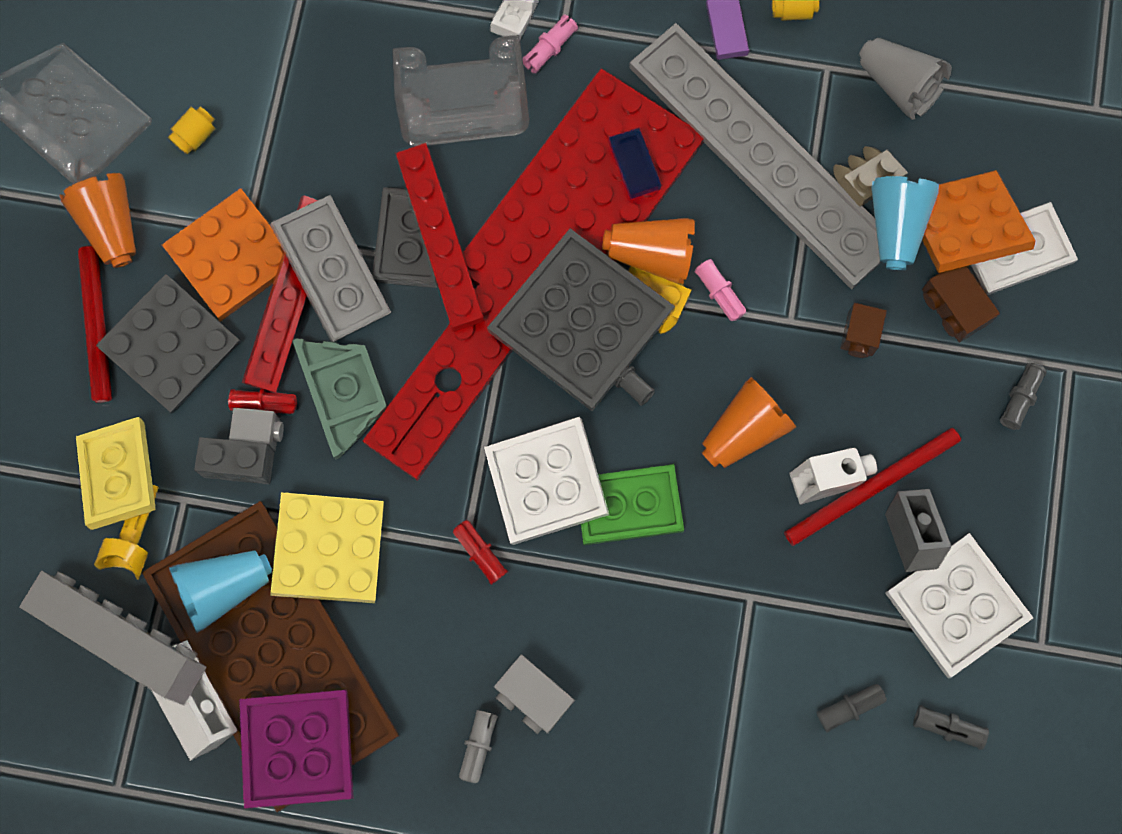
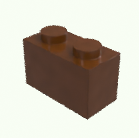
(959, 302)

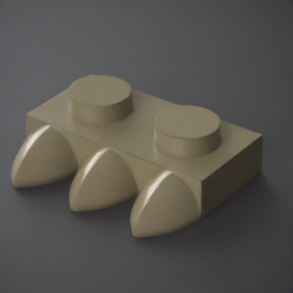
(859, 177)

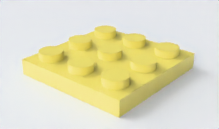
(327, 548)

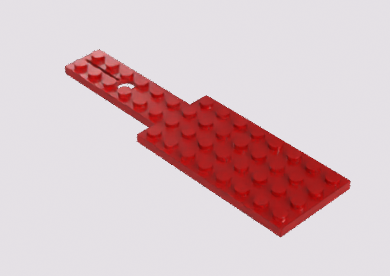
(564, 187)

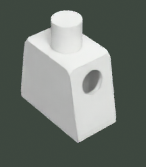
(831, 474)

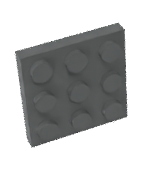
(168, 343)

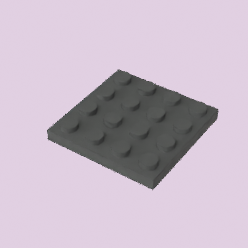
(581, 319)

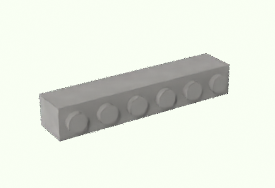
(114, 638)

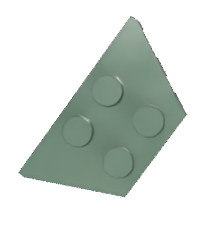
(342, 390)

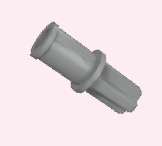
(477, 746)

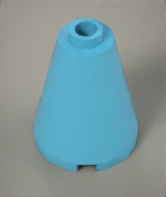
(901, 217)
(219, 584)

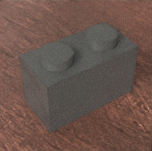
(234, 460)
(918, 530)

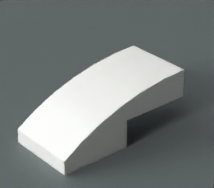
(513, 17)

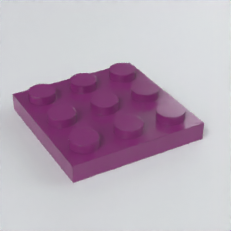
(296, 749)

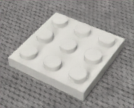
(546, 481)
(959, 607)

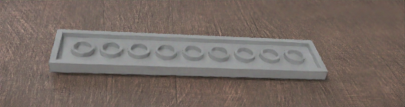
(761, 154)

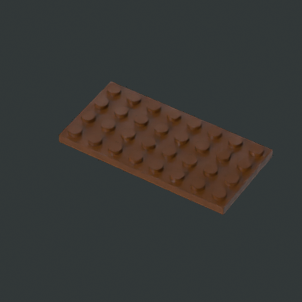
(270, 641)

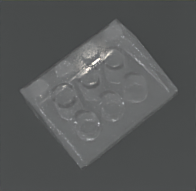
(69, 112)

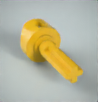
(125, 551)

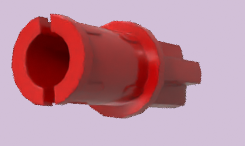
(262, 401)
(479, 551)

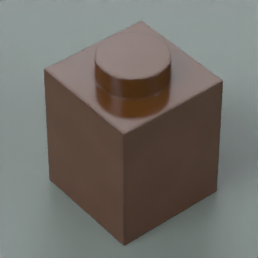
(863, 330)

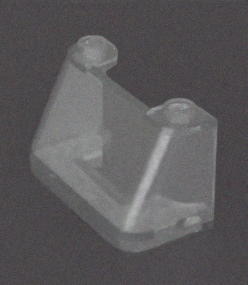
(463, 97)

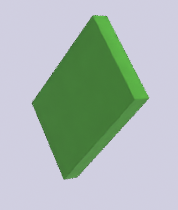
(639, 506)

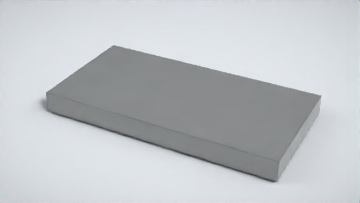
(330, 268)

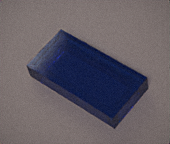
(634, 163)

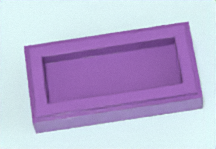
(727, 28)

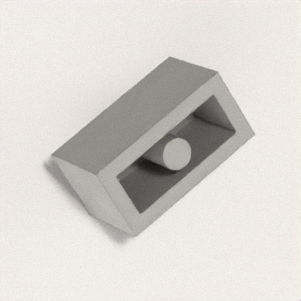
(533, 694)

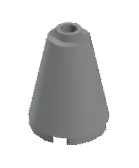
(905, 74)

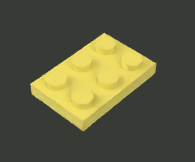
(115, 473)

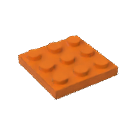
(975, 223)
(228, 254)

